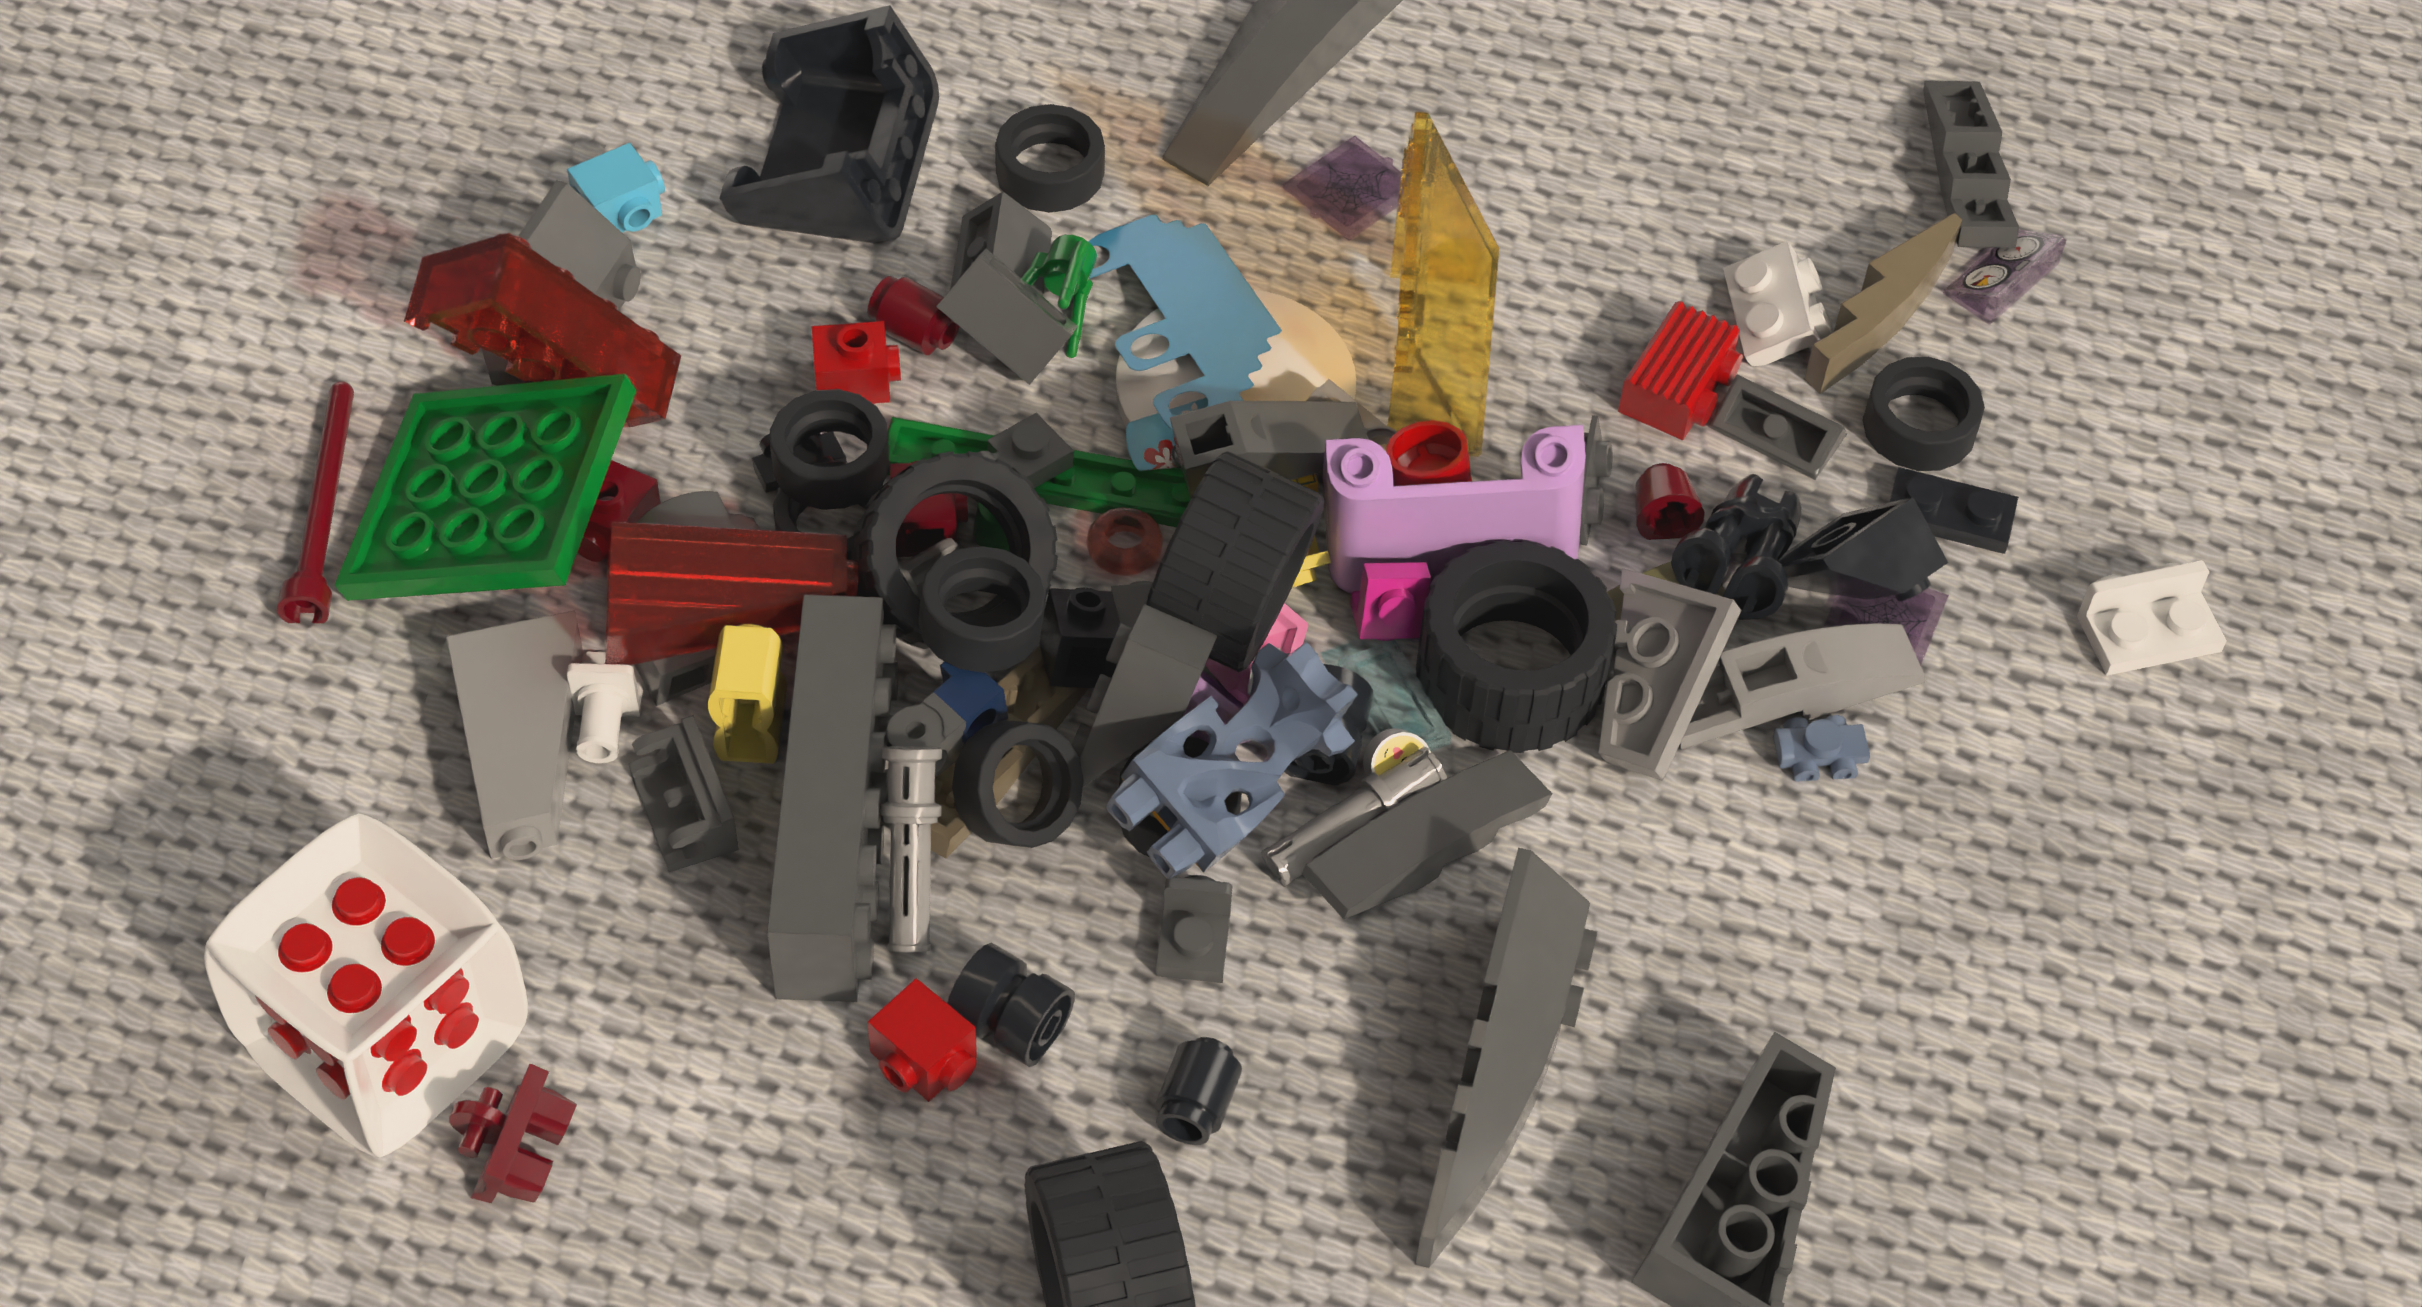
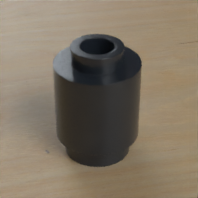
(1197, 1090)

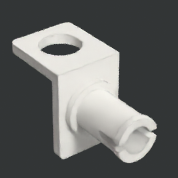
(602, 696)

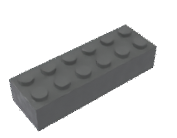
(833, 801)

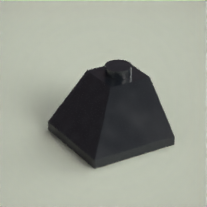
(1868, 554)

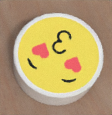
(1390, 749)

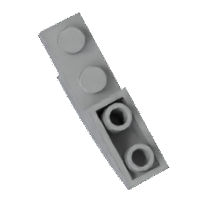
(1804, 674)

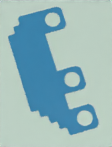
(1204, 302)

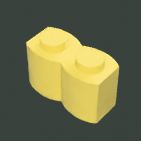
(747, 694)

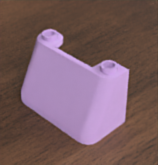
(1436, 522)

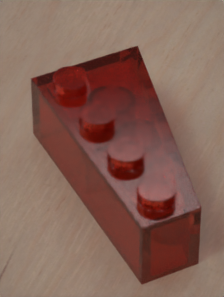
(540, 321)

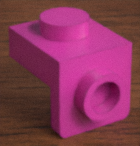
(1391, 600)

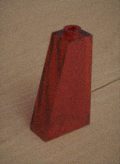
(684, 583)

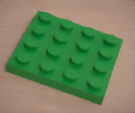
(487, 489)

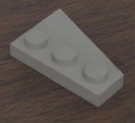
(1661, 669)

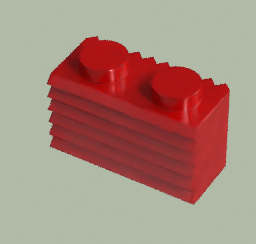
(1680, 371)

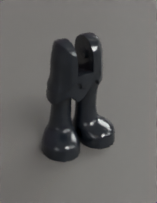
(1736, 526)

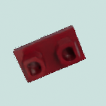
(508, 1166)

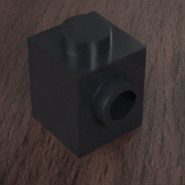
(1078, 636)

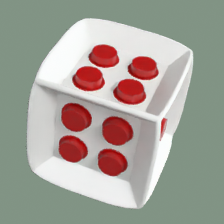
(367, 983)

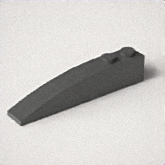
(1263, 73)
(1511, 1040)

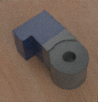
(949, 714)

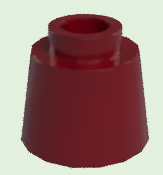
(1666, 503)

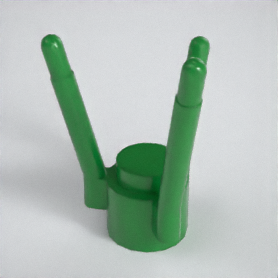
(1067, 275)

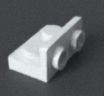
(2150, 618)

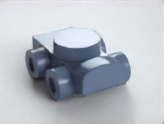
(1821, 744)

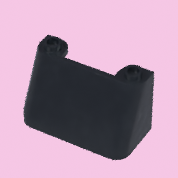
(847, 130)

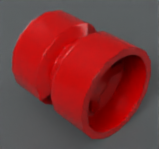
(1429, 454)

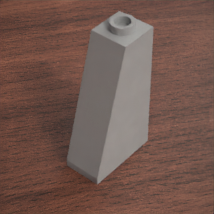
(518, 726)

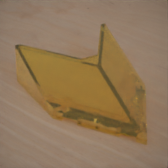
(1444, 292)

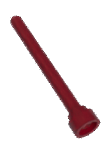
(307, 588)

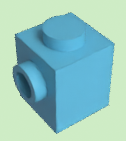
(620, 187)

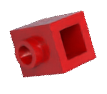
(855, 359)
(922, 1042)

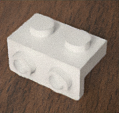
(1776, 304)

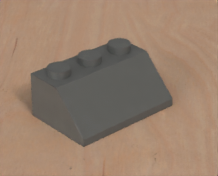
(584, 243)

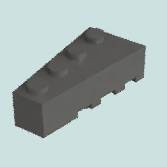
(1747, 1194)

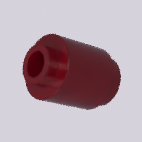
(912, 314)

